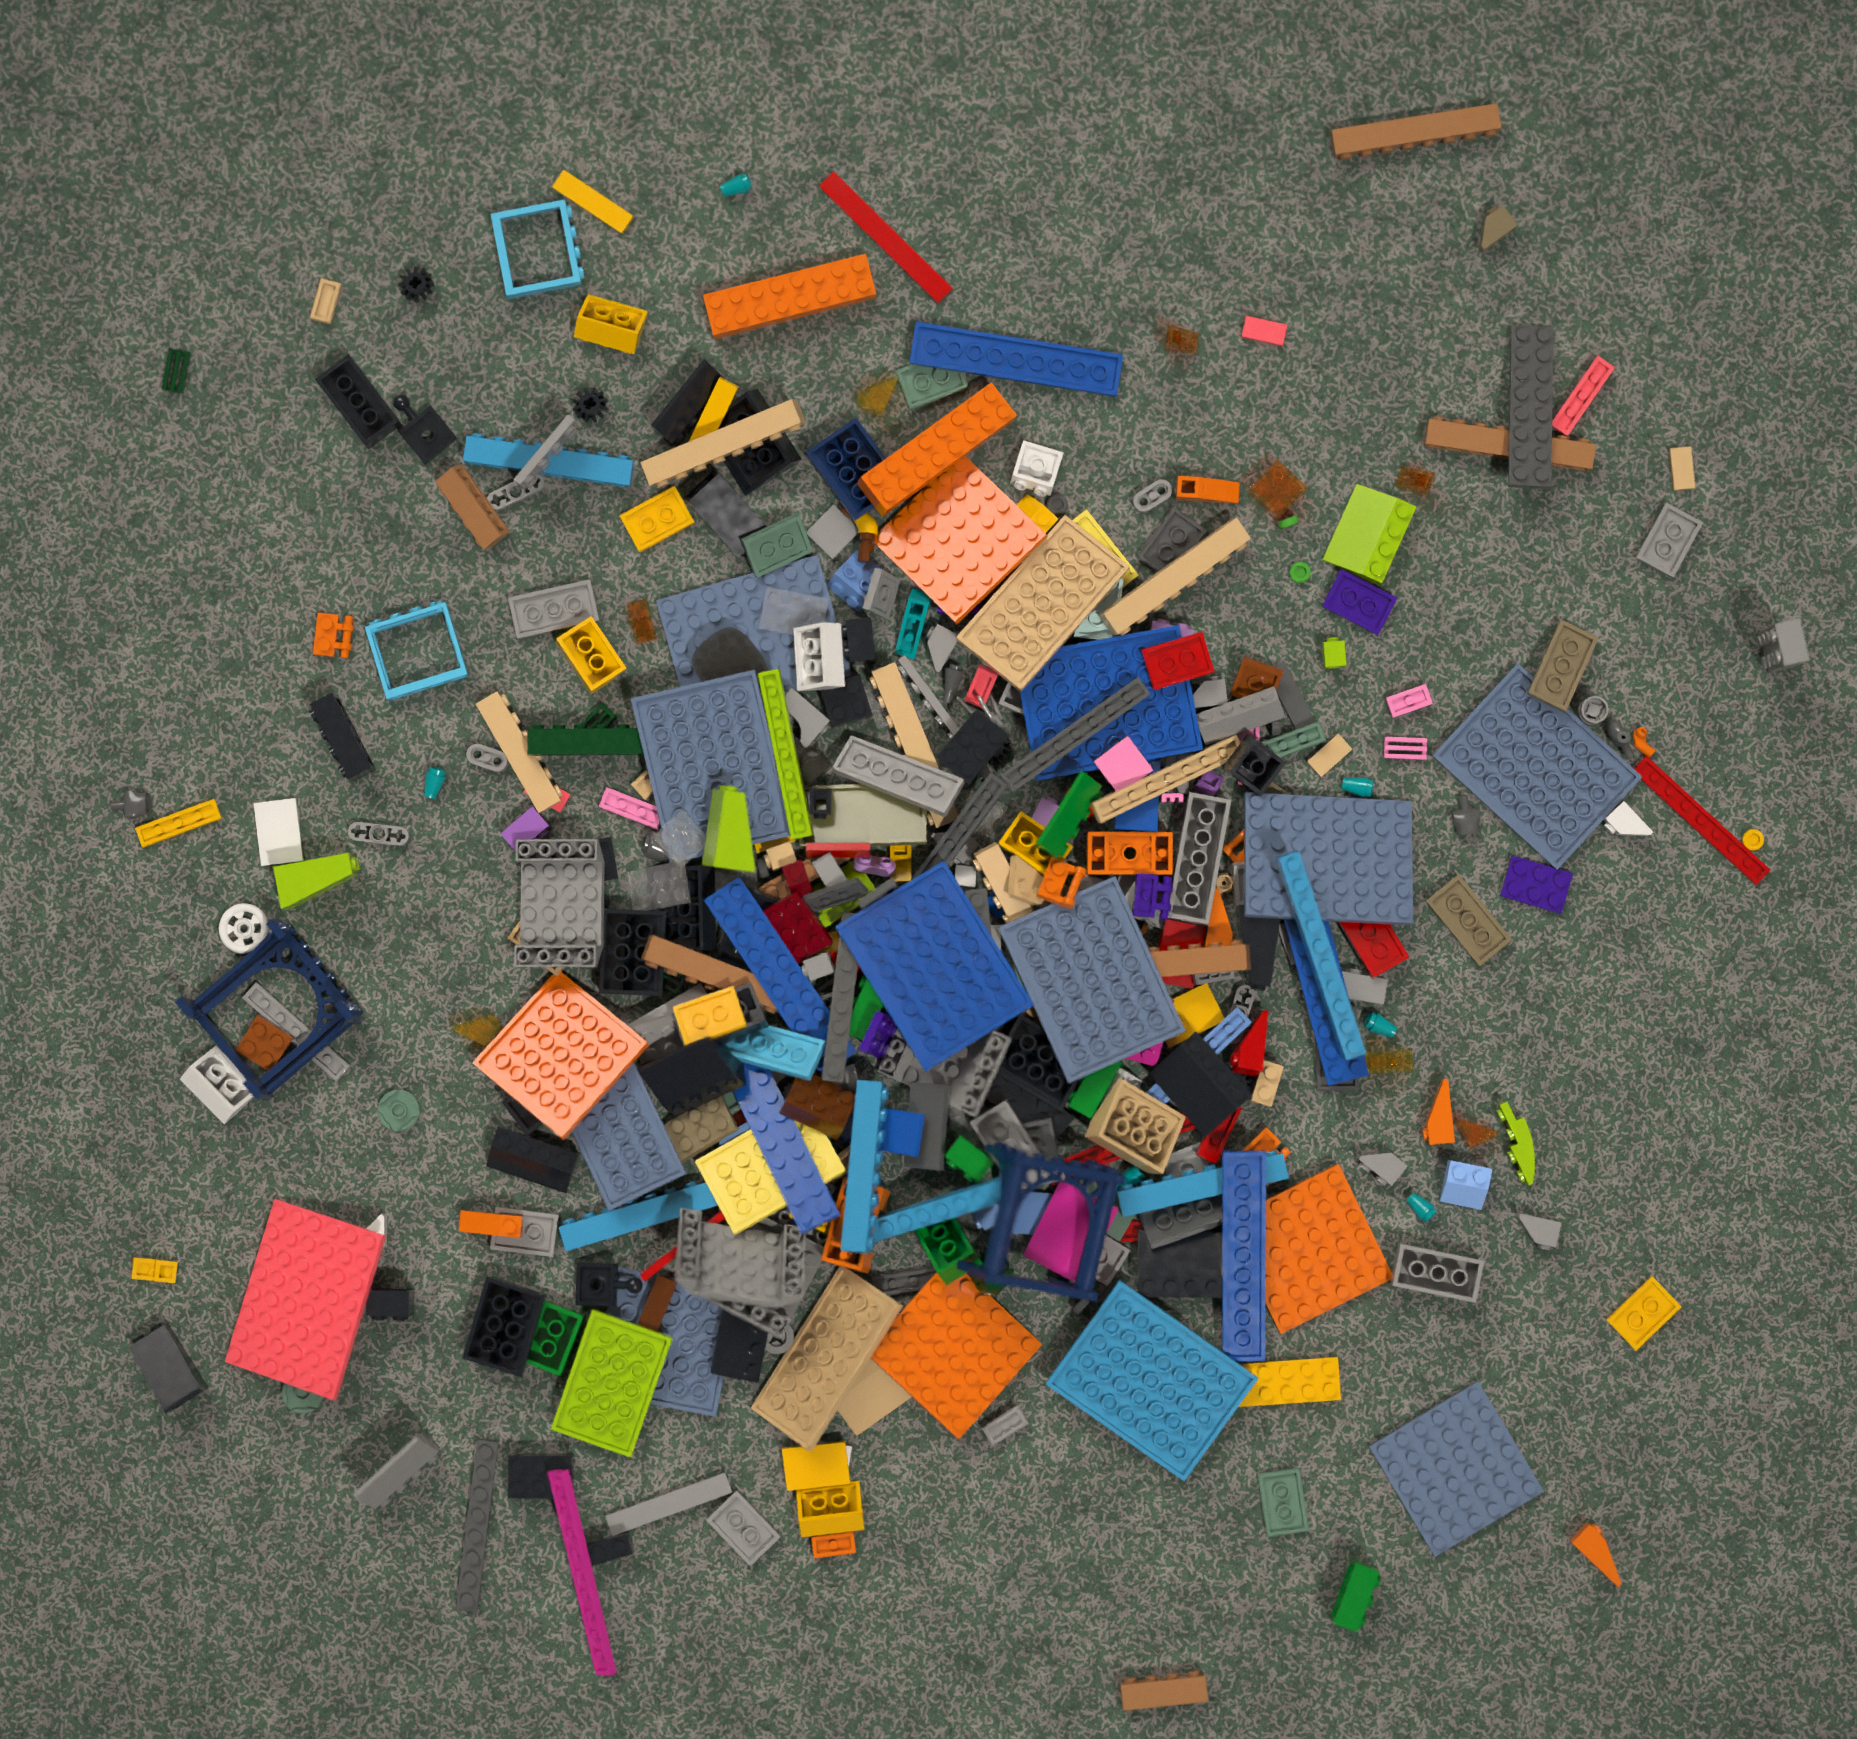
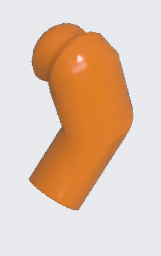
(1639, 742)

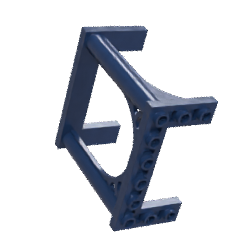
(277, 940)
(1013, 1173)

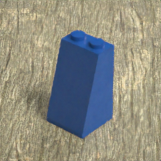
(1142, 817)

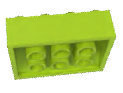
(1369, 534)

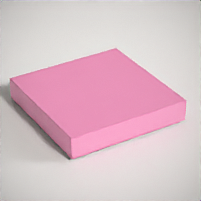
(1123, 764)

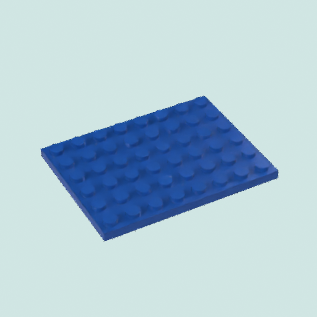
(1090, 673)
(934, 966)

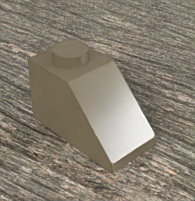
(1495, 227)

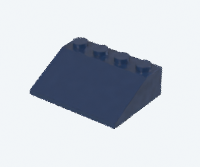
(843, 460)

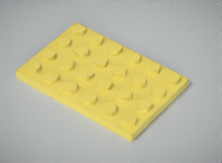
(745, 1183)

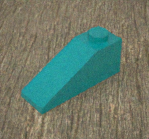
(913, 624)

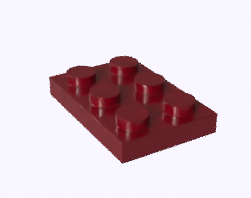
(798, 926)

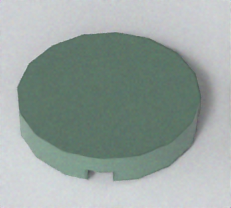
(398, 1110)
(300, 1400)

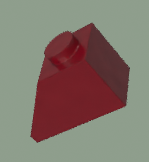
(797, 877)

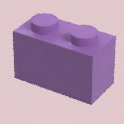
(528, 826)

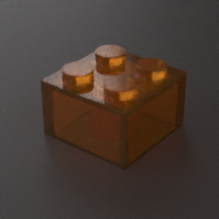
(1277, 490)

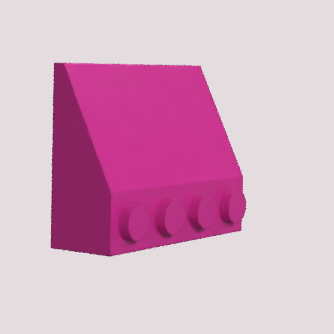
(1062, 1232)

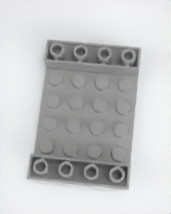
(560, 903)
(966, 1072)
(740, 1268)
(777, 1319)

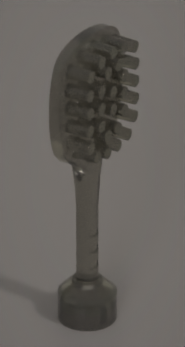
(733, 653)

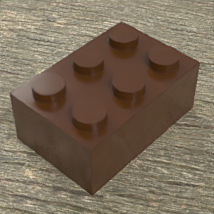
(818, 1105)

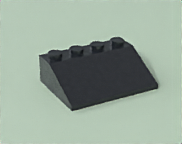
(762, 463)
(693, 923)
(624, 943)
(1033, 1064)
(693, 1075)
(1200, 1084)
(1182, 1267)
(504, 1326)

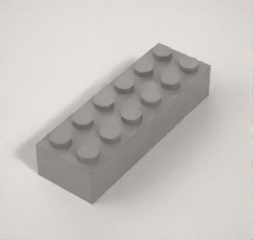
(1198, 858)

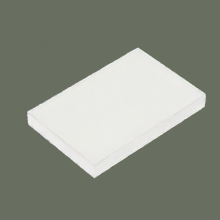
(278, 832)

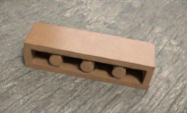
(472, 506)
(1163, 1691)

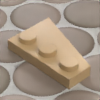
(1025, 883)

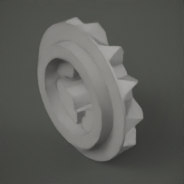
(777, 1347)

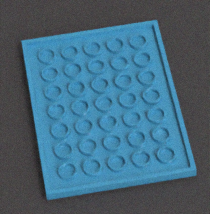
(1151, 1380)

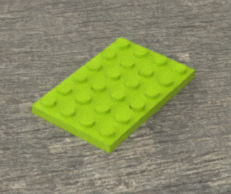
(611, 1383)

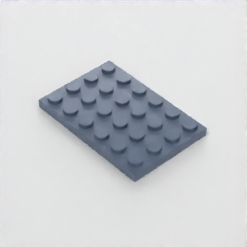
(627, 1142)

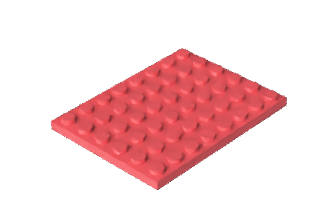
(305, 1299)

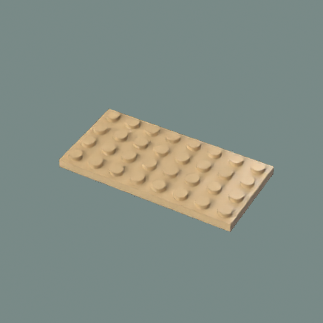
(1042, 603)
(826, 1357)

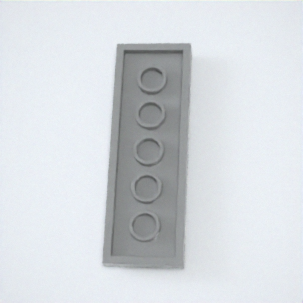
(898, 776)

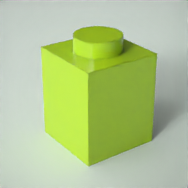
(1334, 653)

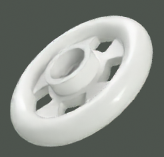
(238, 911)

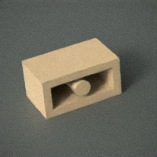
(780, 856)
(1266, 1084)

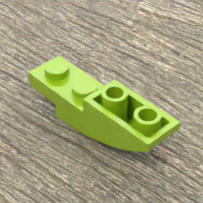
(1522, 1150)

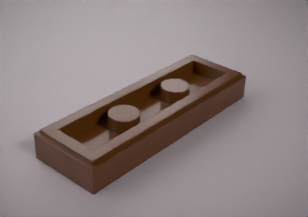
(657, 1302)

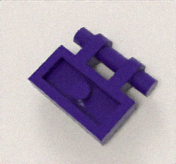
(1146, 893)

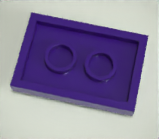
(1359, 602)
(1536, 884)
(878, 1035)

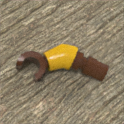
(867, 529)

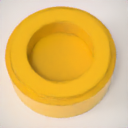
(1753, 839)

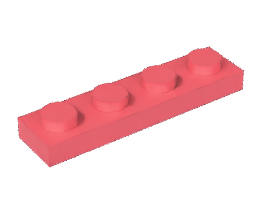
(1582, 396)

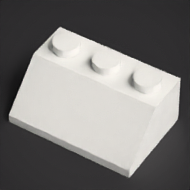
(819, 656)
(217, 1084)

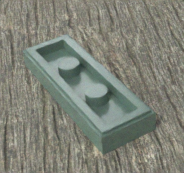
(1296, 740)

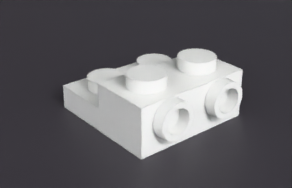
(1036, 468)

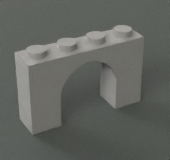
(809, 719)

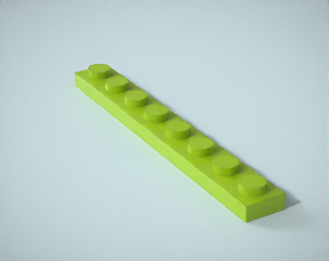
(785, 754)

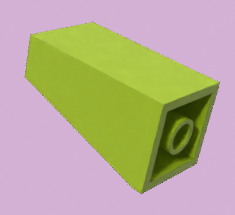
(728, 831)
(310, 878)

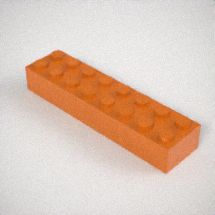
(790, 296)
(936, 449)

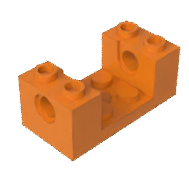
(1107, 857)
(832, 1250)

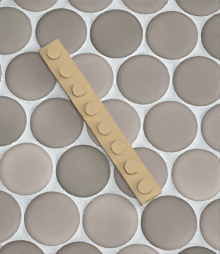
(1164, 779)

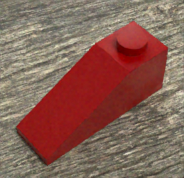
(1249, 1054)

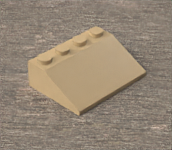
(1136, 1127)
(871, 1398)

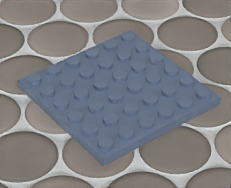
(694, 1325)
(1456, 1468)

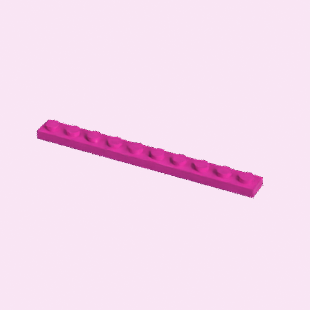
(582, 1572)

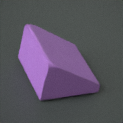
(1208, 783)

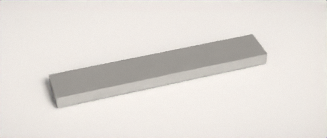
(278, 1014)
(668, 1504)

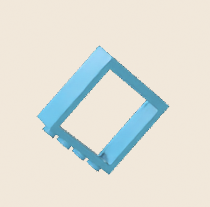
(570, 233)
(427, 683)

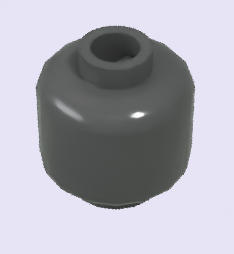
(651, 850)

